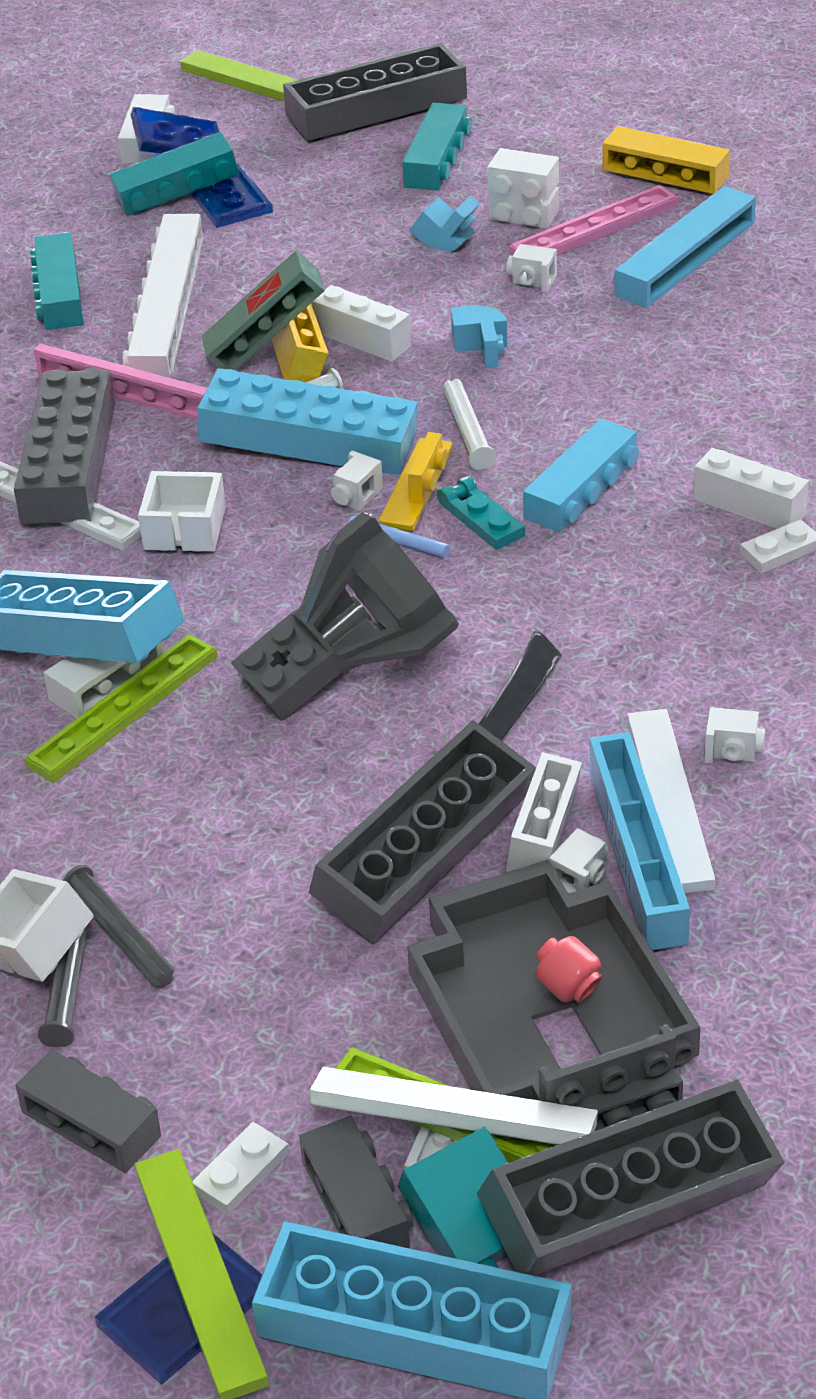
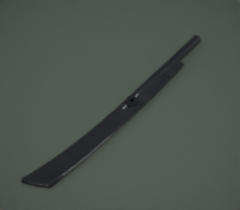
(522, 685)

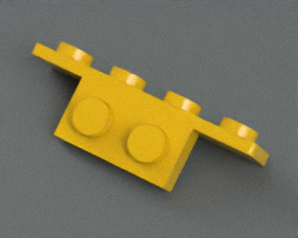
(416, 482)

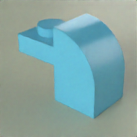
(444, 228)
(479, 329)

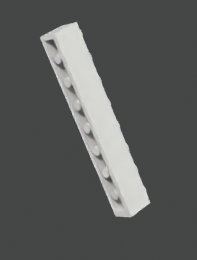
(165, 295)

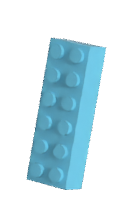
(306, 420)
(85, 615)
(414, 1311)

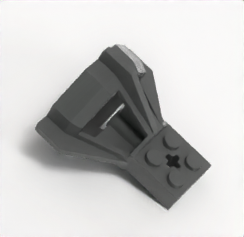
(335, 631)

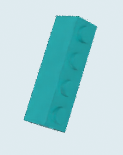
(436, 146)
(174, 174)
(56, 281)

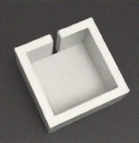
(520, 184)
(182, 511)
(38, 923)

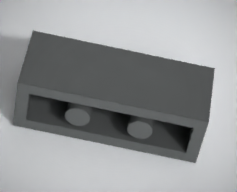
(89, 1110)
(353, 1185)

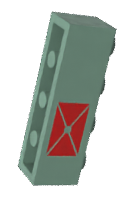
(263, 312)

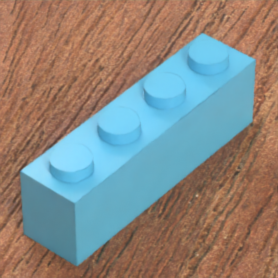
(580, 475)

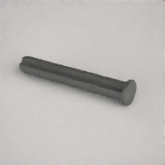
(120, 927)
(57, 1025)

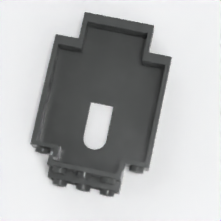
(486, 995)

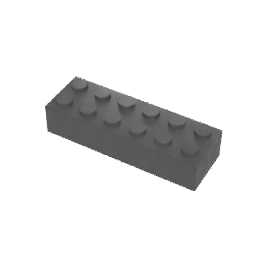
(375, 91)
(65, 447)
(421, 831)
(628, 1178)

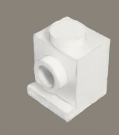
(533, 266)
(357, 481)
(733, 735)
(580, 861)

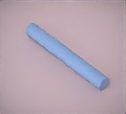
(415, 541)

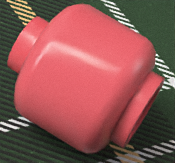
(568, 969)

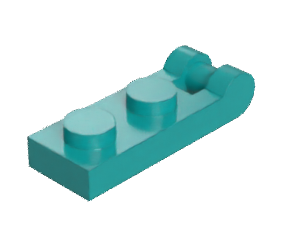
(481, 513)

